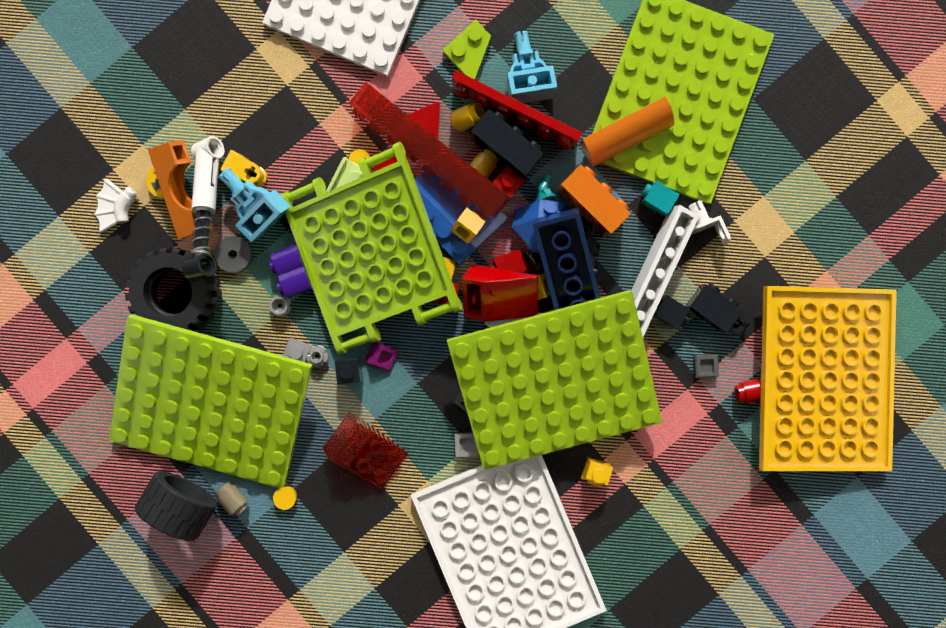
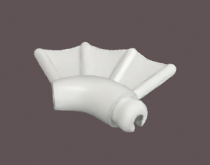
(113, 205)

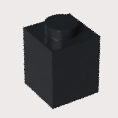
(672, 312)
(348, 371)

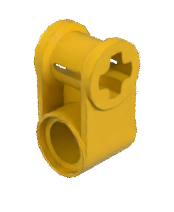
(244, 168)

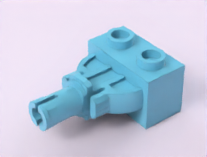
(529, 76)
(254, 205)

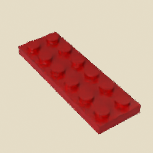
(524, 115)

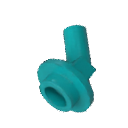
(543, 191)

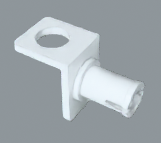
(705, 222)

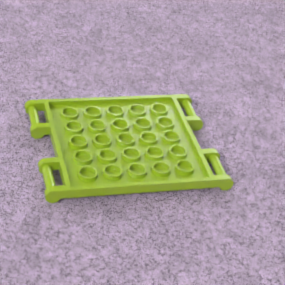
(370, 250)

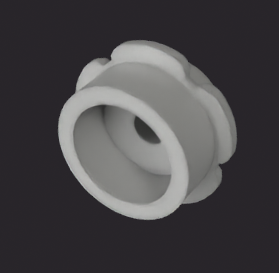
(276, 300)
(323, 356)

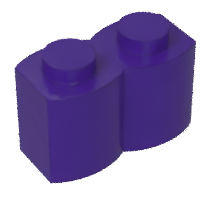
(290, 271)

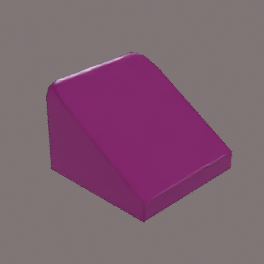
(381, 355)

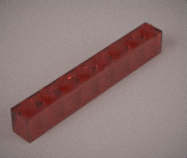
(429, 151)

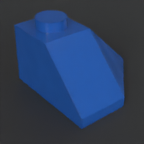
(523, 219)

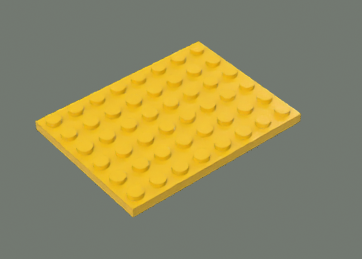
(827, 379)

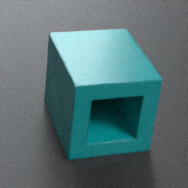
(658, 198)

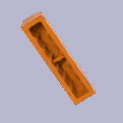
(628, 132)

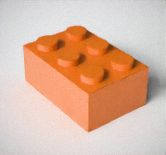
(594, 200)

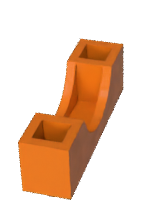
(170, 164)

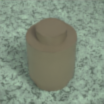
(231, 499)

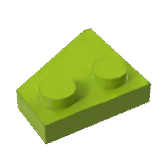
(468, 49)

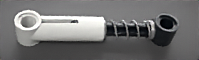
(206, 157)

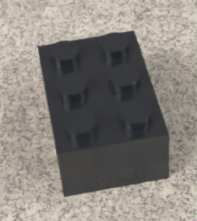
(506, 143)

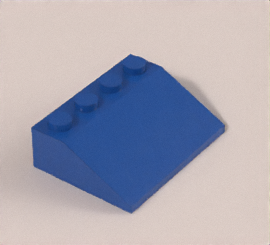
(444, 210)

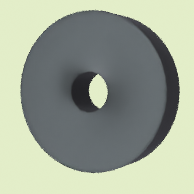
(223, 252)

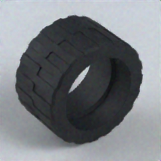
(175, 506)

